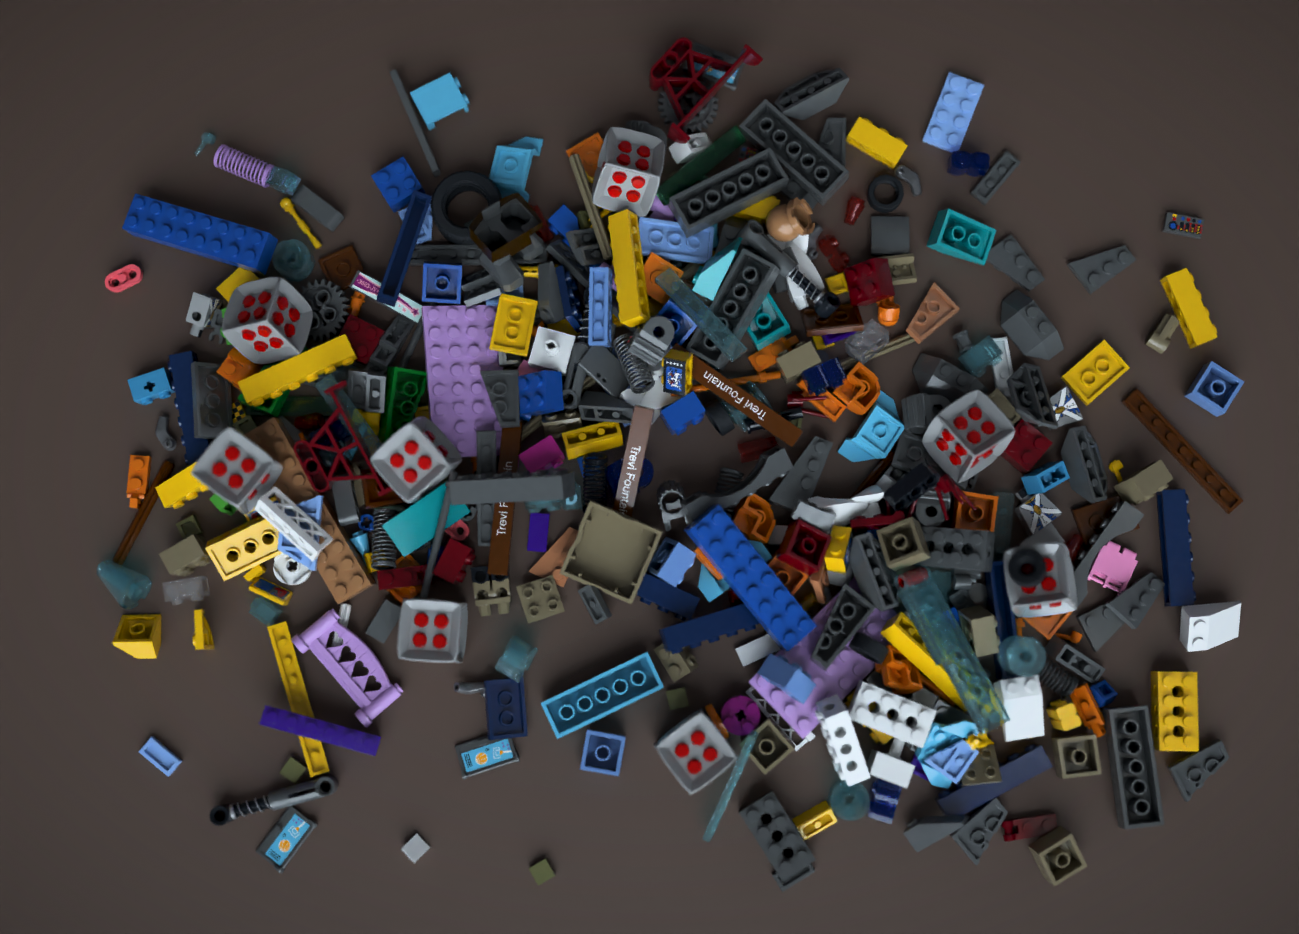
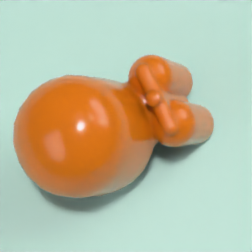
(888, 312)

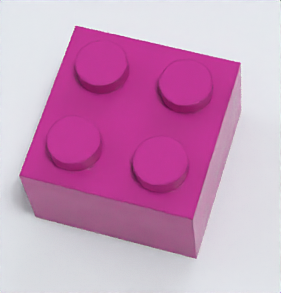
(542, 455)

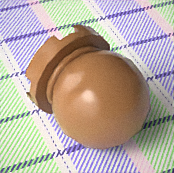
(790, 220)

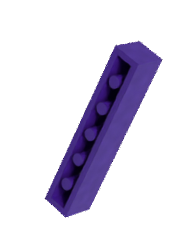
(320, 730)

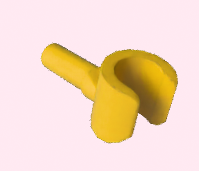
(1114, 467)

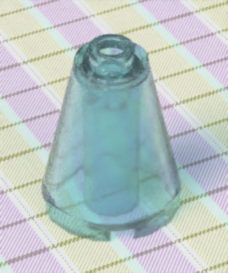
(124, 583)

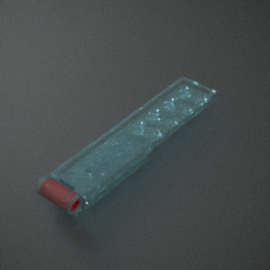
(950, 647)

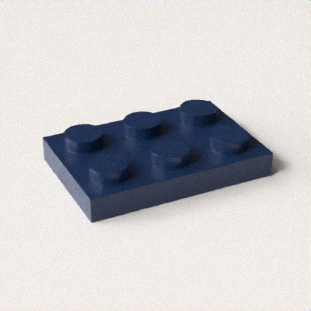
(570, 300)
(505, 709)

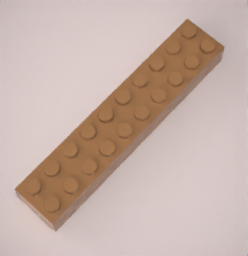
(339, 560)

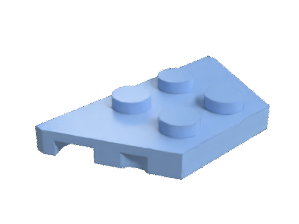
(313, 509)

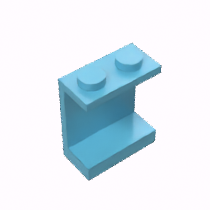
(439, 99)

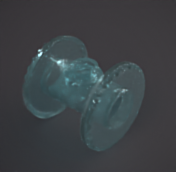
(737, 416)
(1032, 657)

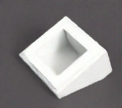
(415, 848)

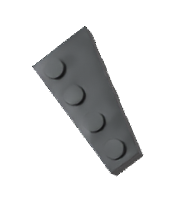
(804, 476)
(843, 622)

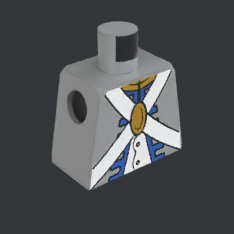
(201, 312)
(1064, 408)
(1035, 511)

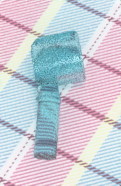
(206, 138)

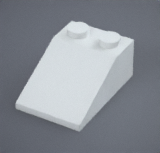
(1209, 625)
(1024, 706)

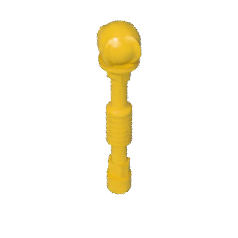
(288, 205)

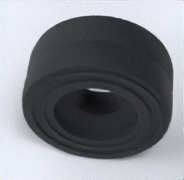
(1027, 557)

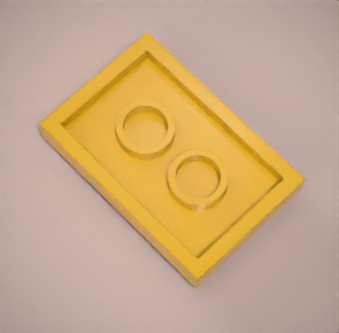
(513, 325)
(1095, 372)

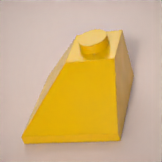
(139, 635)

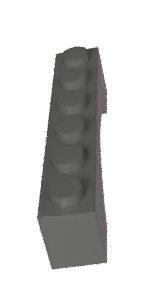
(770, 465)
(1122, 520)

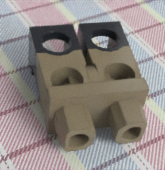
(486, 593)

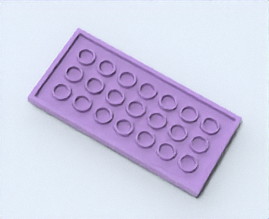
(455, 353)
(838, 679)

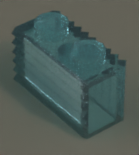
(981, 356)

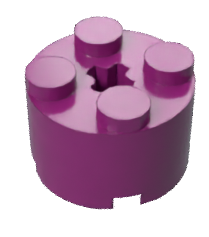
(746, 724)

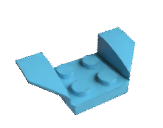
(512, 166)
(876, 433)
(712, 587)
(938, 738)

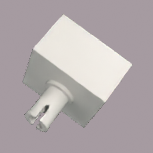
(551, 350)
(890, 766)

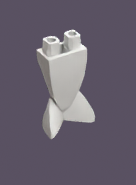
(799, 247)
(654, 398)
(862, 504)

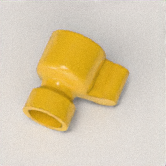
(372, 419)

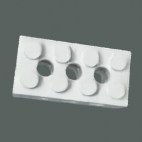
(895, 726)
(841, 740)

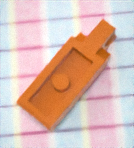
(767, 356)
(829, 407)
(138, 479)
(1088, 709)

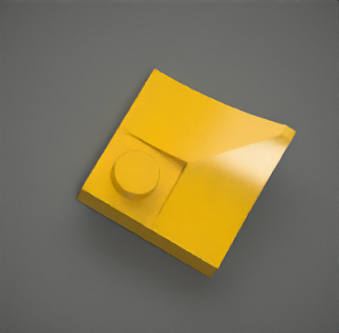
(203, 636)

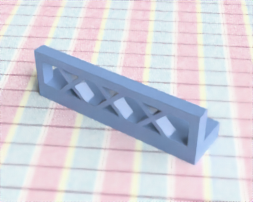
(600, 306)

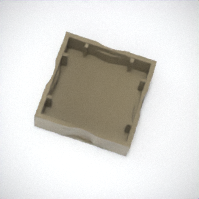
(611, 551)

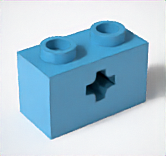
(141, 384)
(1045, 477)

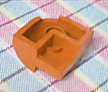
(237, 367)
(859, 389)
(754, 518)
(899, 673)

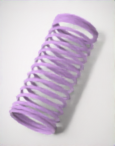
(226, 150)

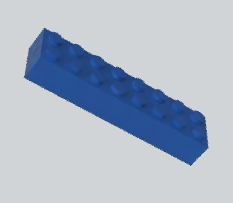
(200, 234)
(750, 577)

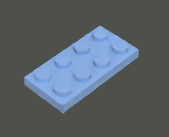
(953, 112)
(670, 242)

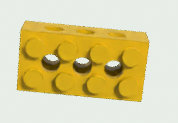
(236, 540)
(1186, 715)

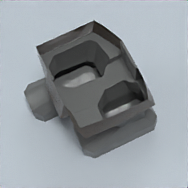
(502, 232)

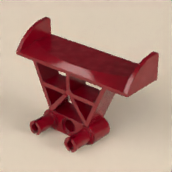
(680, 51)
(306, 451)

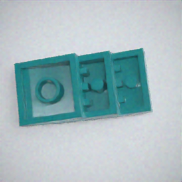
(419, 521)

